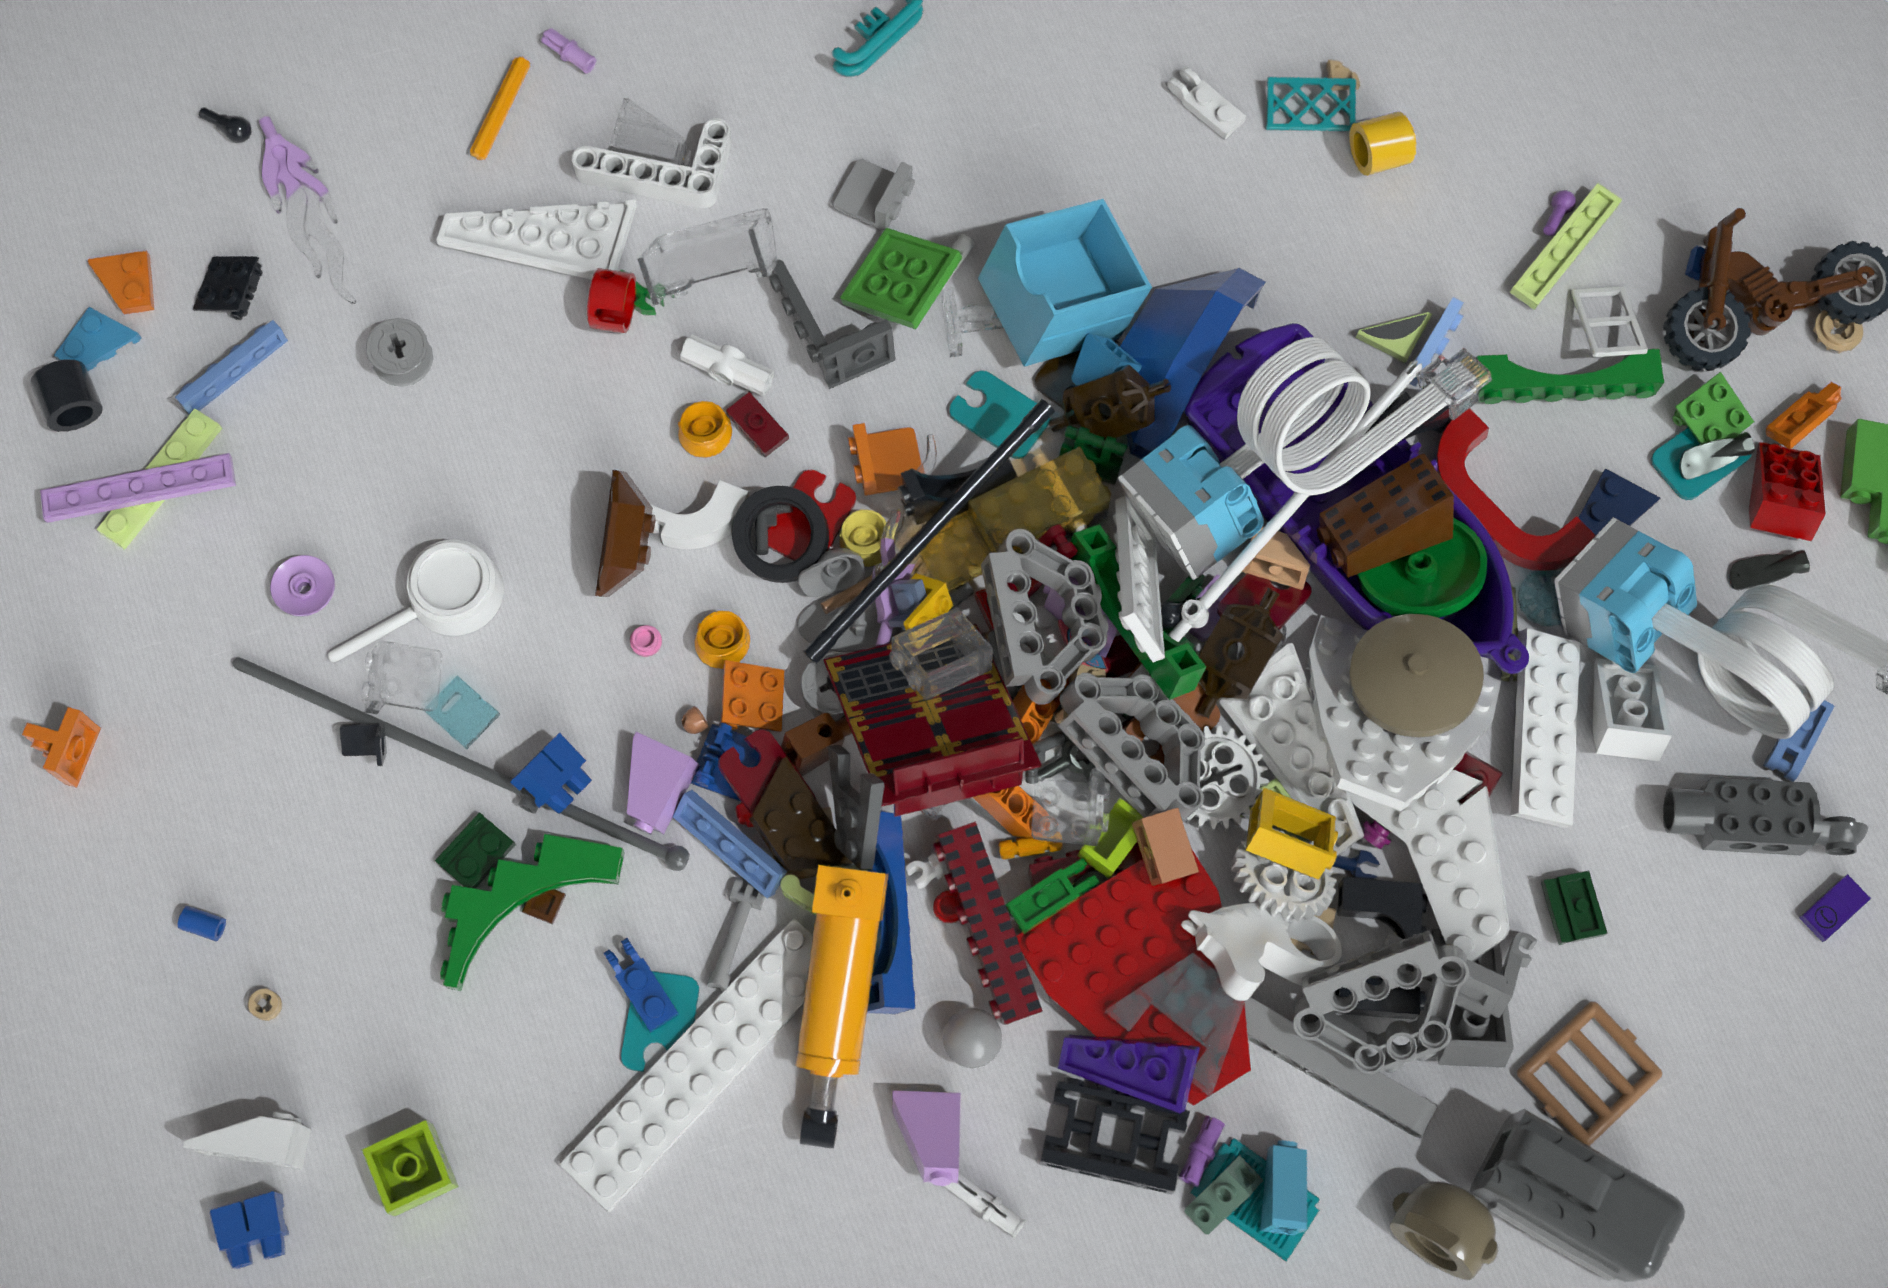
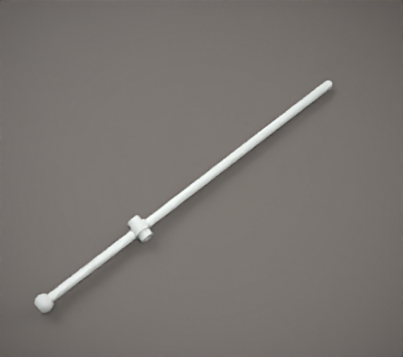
(1197, 612)

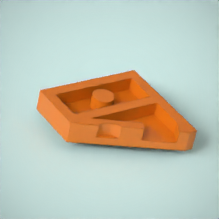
(127, 280)

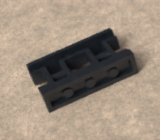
(1108, 1165)

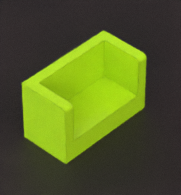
(1116, 842)

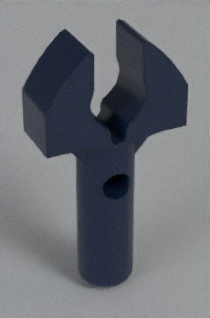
(1351, 864)

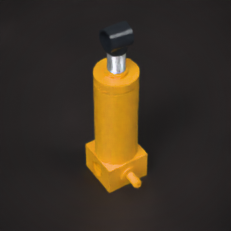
(837, 989)

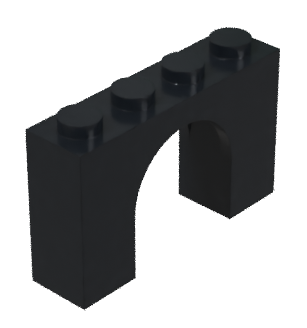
(1400, 908)

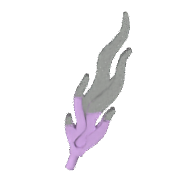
(304, 192)
(892, 544)

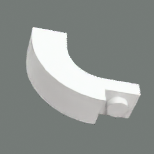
(704, 526)

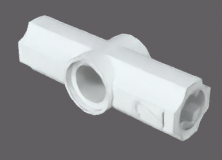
(727, 365)

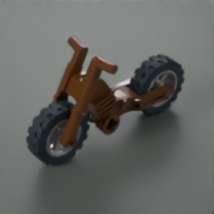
(1762, 296)

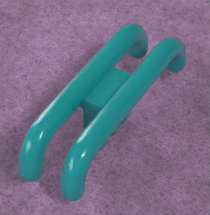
(880, 37)

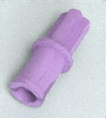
(569, 50)

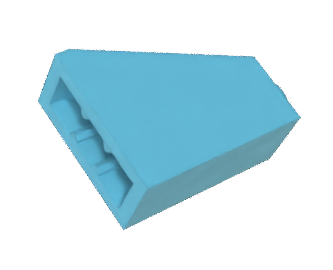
(1285, 1189)

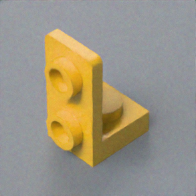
(935, 604)

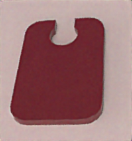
(1251, 591)
(751, 781)

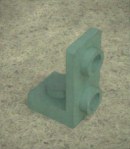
(1223, 1195)

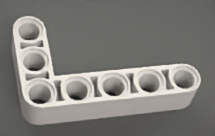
(661, 172)

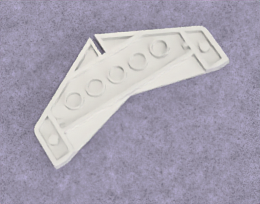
(1454, 859)

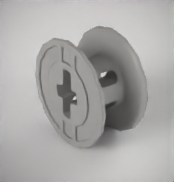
(383, 355)
(815, 690)

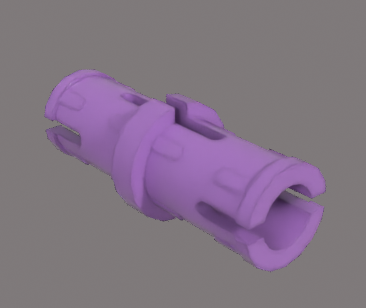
(1201, 1151)

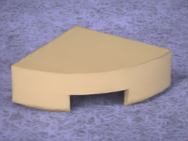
(1337, 70)

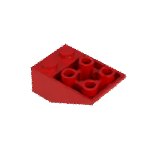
(1787, 492)

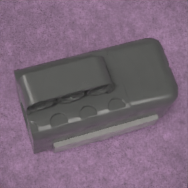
(1577, 1200)

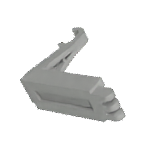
(1484, 990)

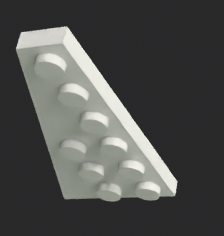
(547, 237)

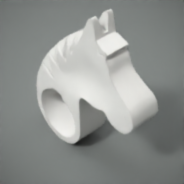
(1244, 939)

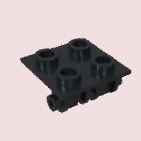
(229, 285)

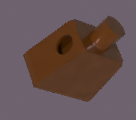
(809, 742)

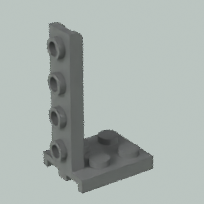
(849, 354)

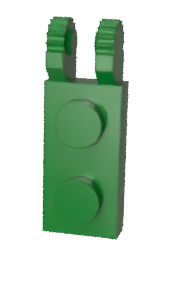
(1049, 897)

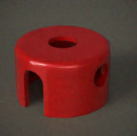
(611, 300)

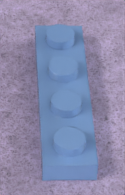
(232, 368)
(729, 843)

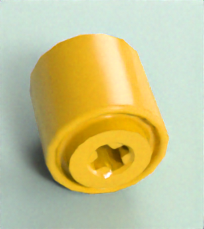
(1382, 143)

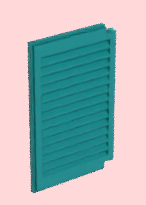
(1248, 1214)

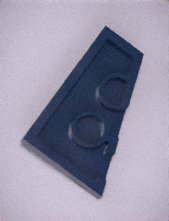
(1615, 498)

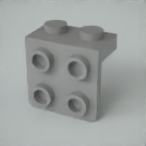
(875, 193)

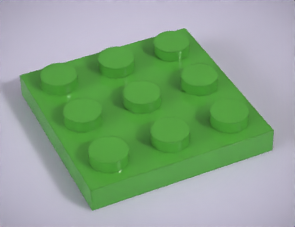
(901, 278)

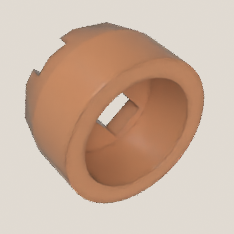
(694, 721)

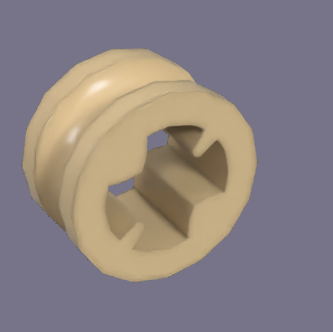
(275, 1001)

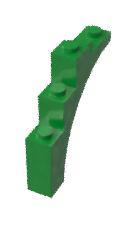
(479, 911)

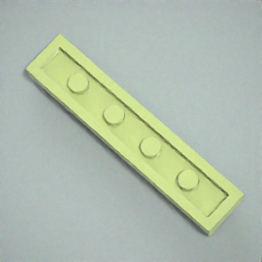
(1566, 246)
(184, 445)

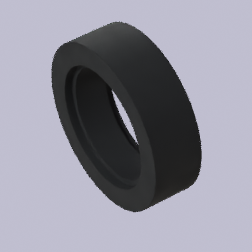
(757, 504)

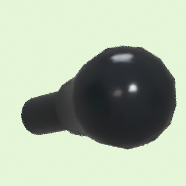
(234, 127)
(1171, 613)

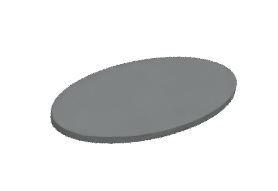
(857, 637)

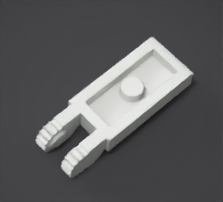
(1206, 103)

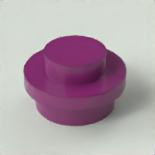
(1376, 834)

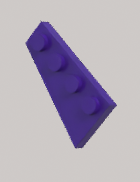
(1139, 1068)

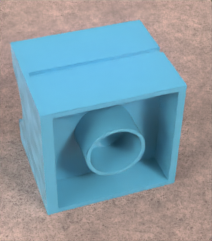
(1063, 279)

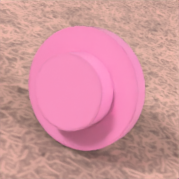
(645, 640)

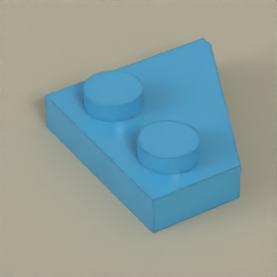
(95, 339)

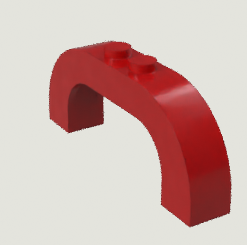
(1514, 545)

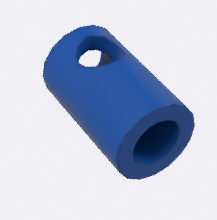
(201, 923)

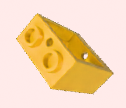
(1296, 818)

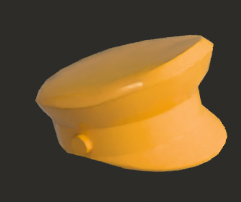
(704, 429)
(721, 638)

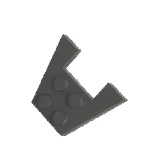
(855, 812)

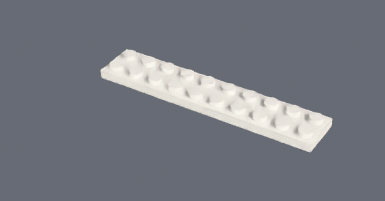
(694, 1070)

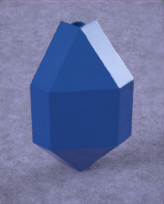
(1178, 340)

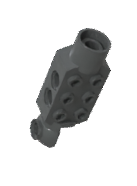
(1758, 818)

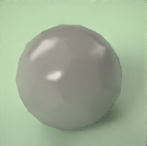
(972, 1038)

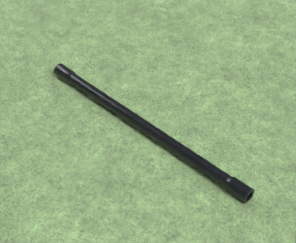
(827, 638)

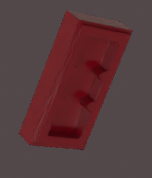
(757, 424)

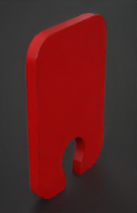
(793, 529)

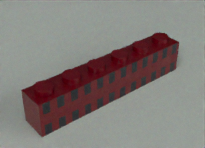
(988, 923)

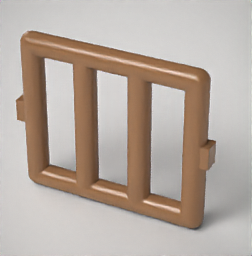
(1549, 1054)

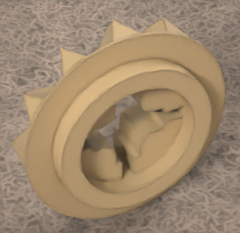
(1846, 341)

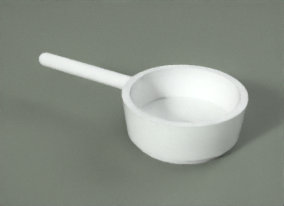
(450, 591)

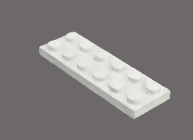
(1138, 580)
(1546, 730)

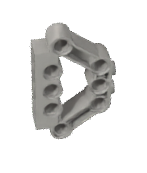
(1053, 571)
(1122, 757)
(1384, 962)

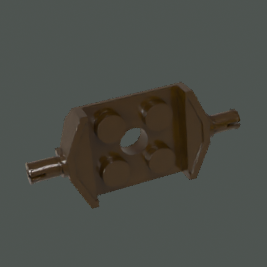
(1123, 392)
(1260, 637)

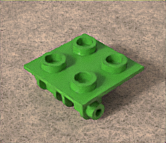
(1713, 412)

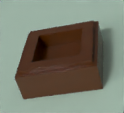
(545, 906)

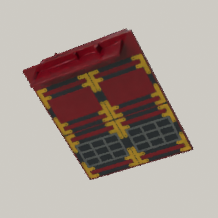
(935, 747)

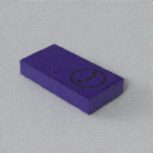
(1835, 908)

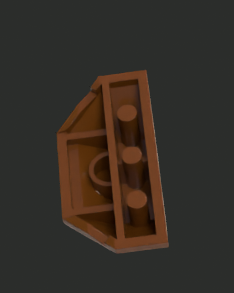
(625, 535)

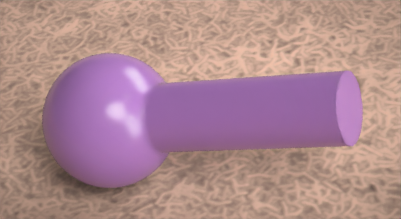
(1563, 203)

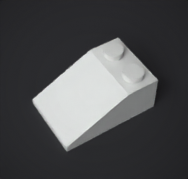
(1629, 712)
(261, 1140)

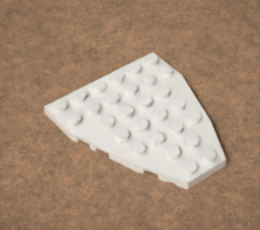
(1364, 755)

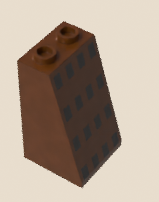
(1389, 518)

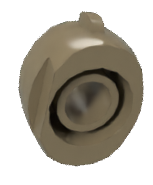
(1446, 1228)

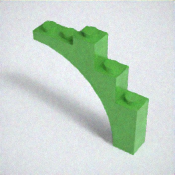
(1867, 473)

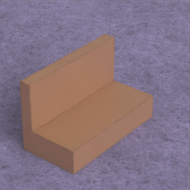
(1165, 846)

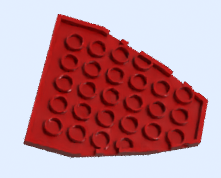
(1119, 942)

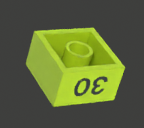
(410, 1168)

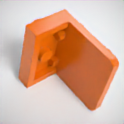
(883, 457)

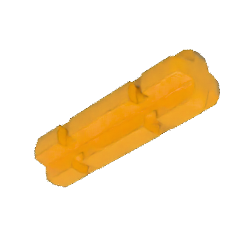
(1026, 847)

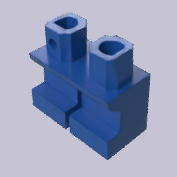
(551, 769)
(249, 1224)

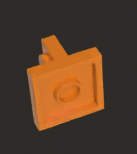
(68, 747)

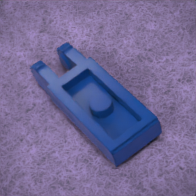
(642, 989)

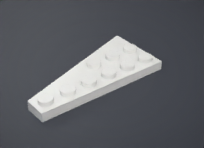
(1286, 733)

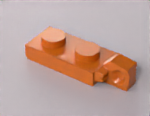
(1804, 416)

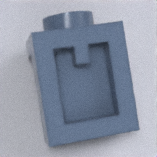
(908, 596)

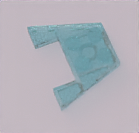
(1196, 1003)

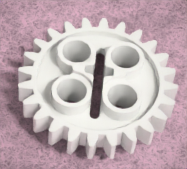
(1229, 804)
(1282, 887)

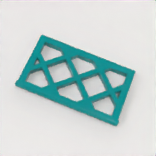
(1325, 84)

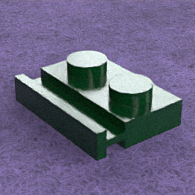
(475, 852)
(1574, 907)

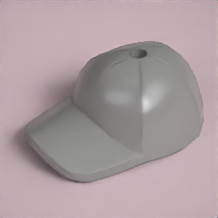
(833, 573)

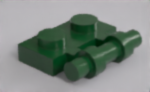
(1106, 463)

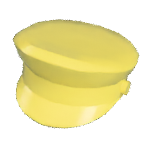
(863, 534)

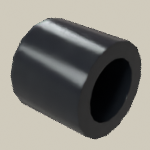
(66, 395)

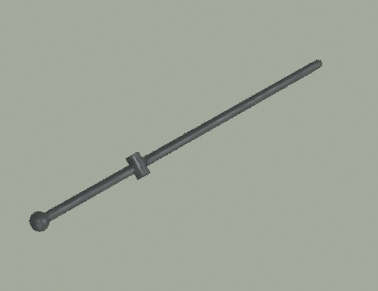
(675, 857)

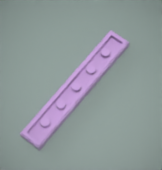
(137, 488)

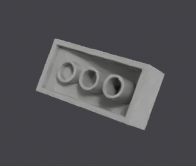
(1473, 1037)

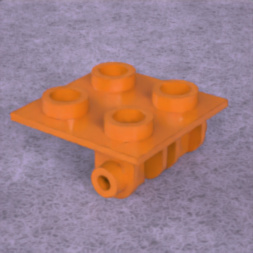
(752, 696)

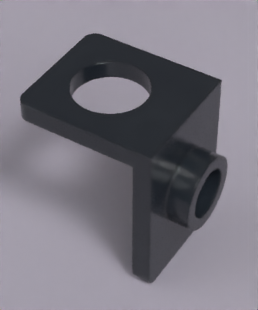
(364, 740)

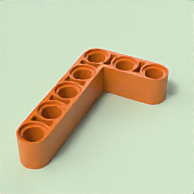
(1013, 805)

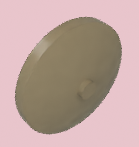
(1416, 675)

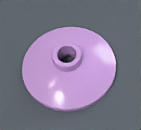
(294, 575)

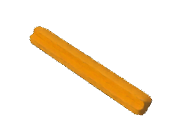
(500, 108)

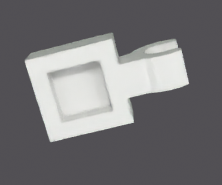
(930, 870)

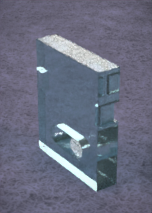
(467, 717)

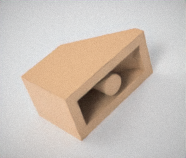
(1280, 562)

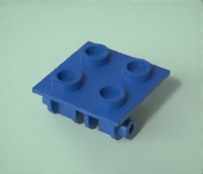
(717, 742)

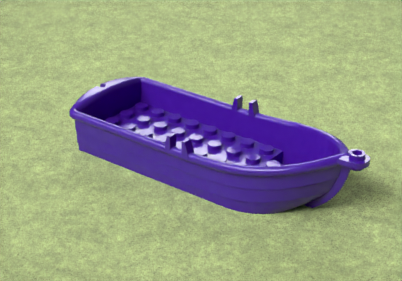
(1214, 416)

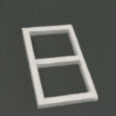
(1630, 318)

